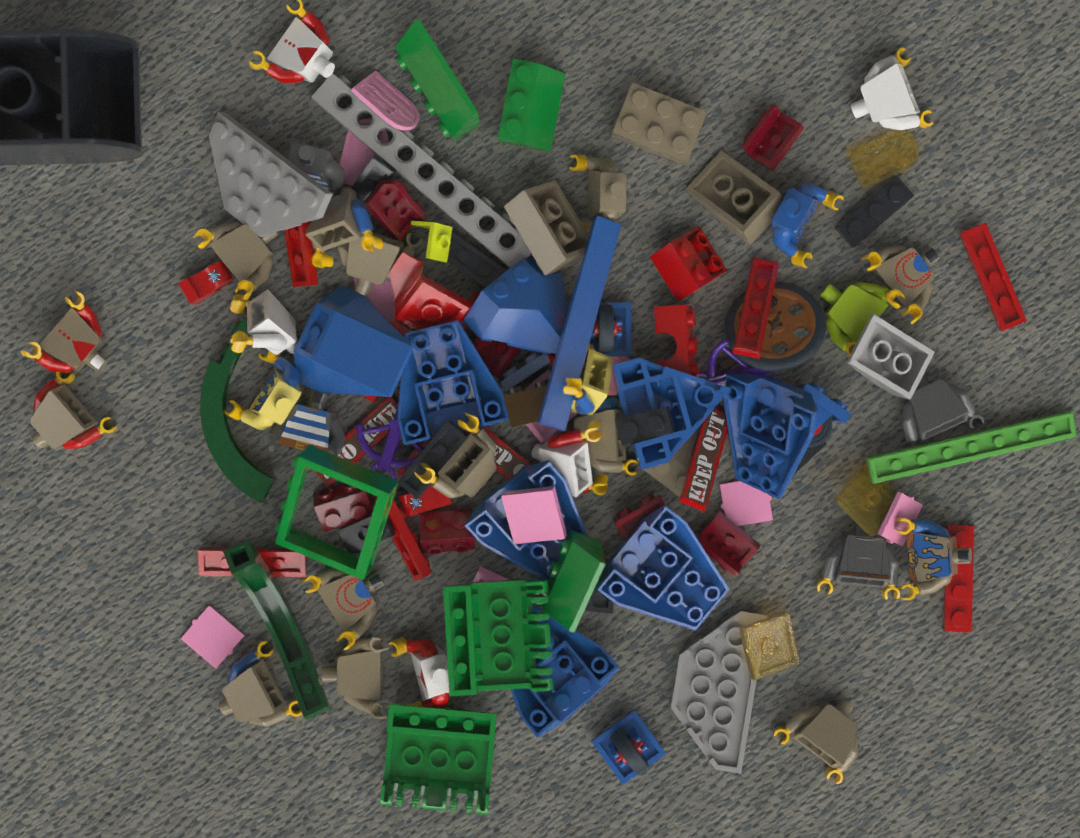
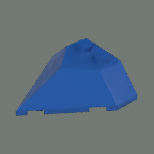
(521, 309)
(650, 386)

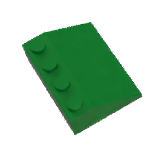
(437, 82)

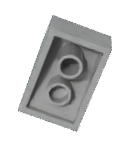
(890, 358)

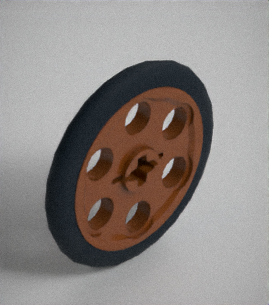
(798, 349)

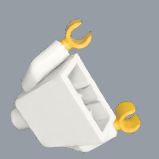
(890, 96)
(267, 324)

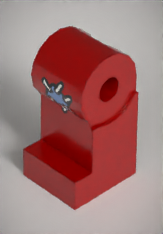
(206, 282)
(430, 500)

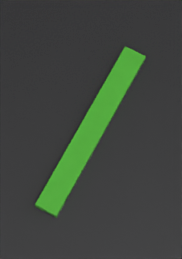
(971, 446)

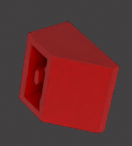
(688, 263)

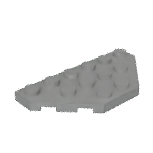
(261, 183)
(716, 692)

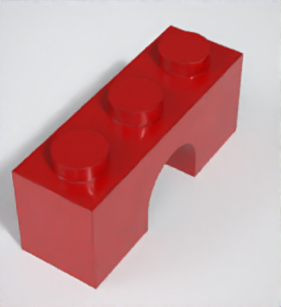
(679, 322)

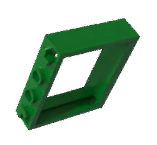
(351, 474)

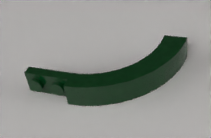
(217, 430)
(272, 605)

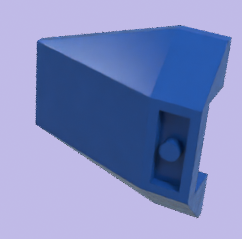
(350, 348)
(444, 383)
(767, 429)
(491, 526)
(663, 572)
(578, 674)

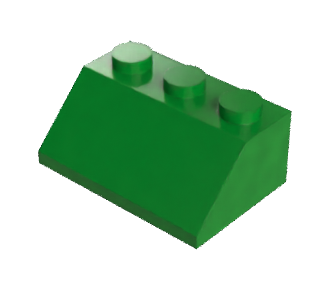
(531, 106)
(573, 578)

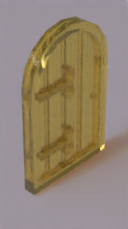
(883, 157)

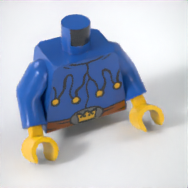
(795, 215)

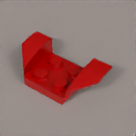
(421, 301)

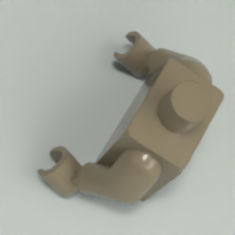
(371, 266)
(360, 675)

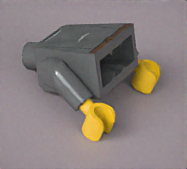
(862, 562)

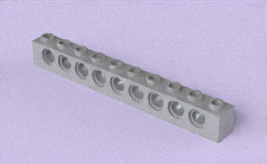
(328, 98)

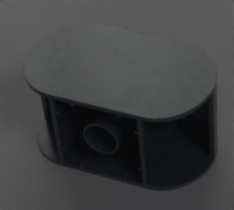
(69, 97)

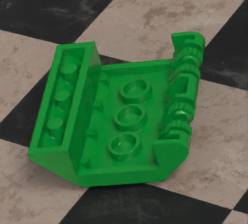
(496, 636)
(438, 756)

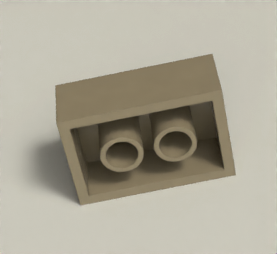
(658, 124)
(548, 226)

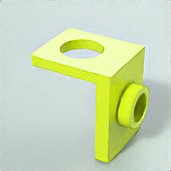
(438, 240)

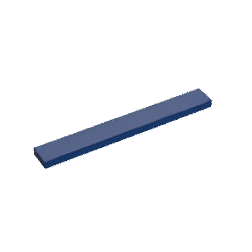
(579, 321)

